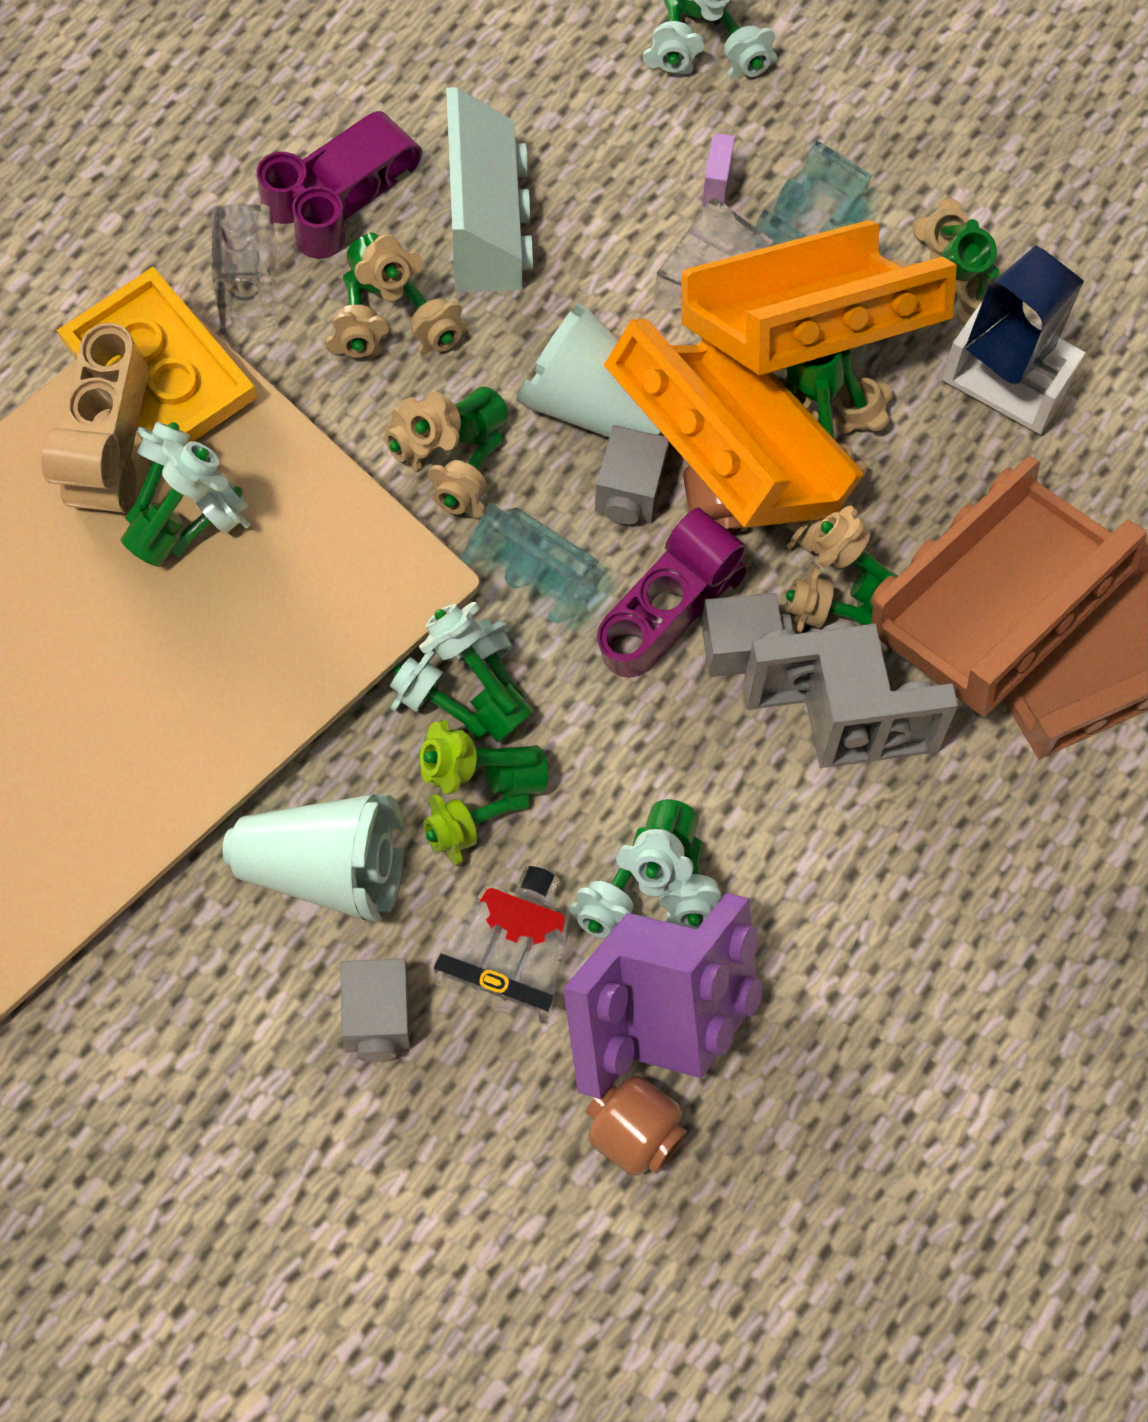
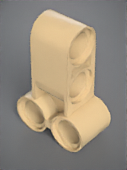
(90, 456)

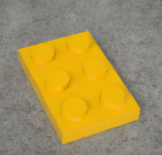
(188, 370)

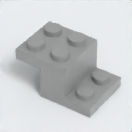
(847, 694)

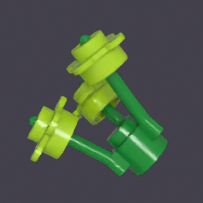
(450, 760)

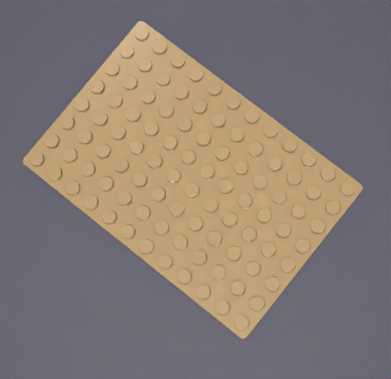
(177, 690)

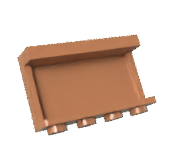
(1002, 587)
(1092, 675)

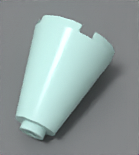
(577, 385)
(323, 853)

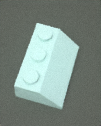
(486, 197)

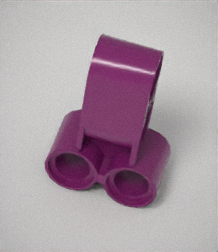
(335, 181)
(699, 566)

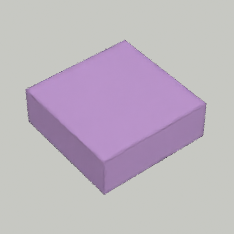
(718, 168)

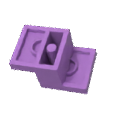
(663, 995)

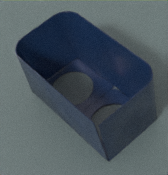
(1015, 344)

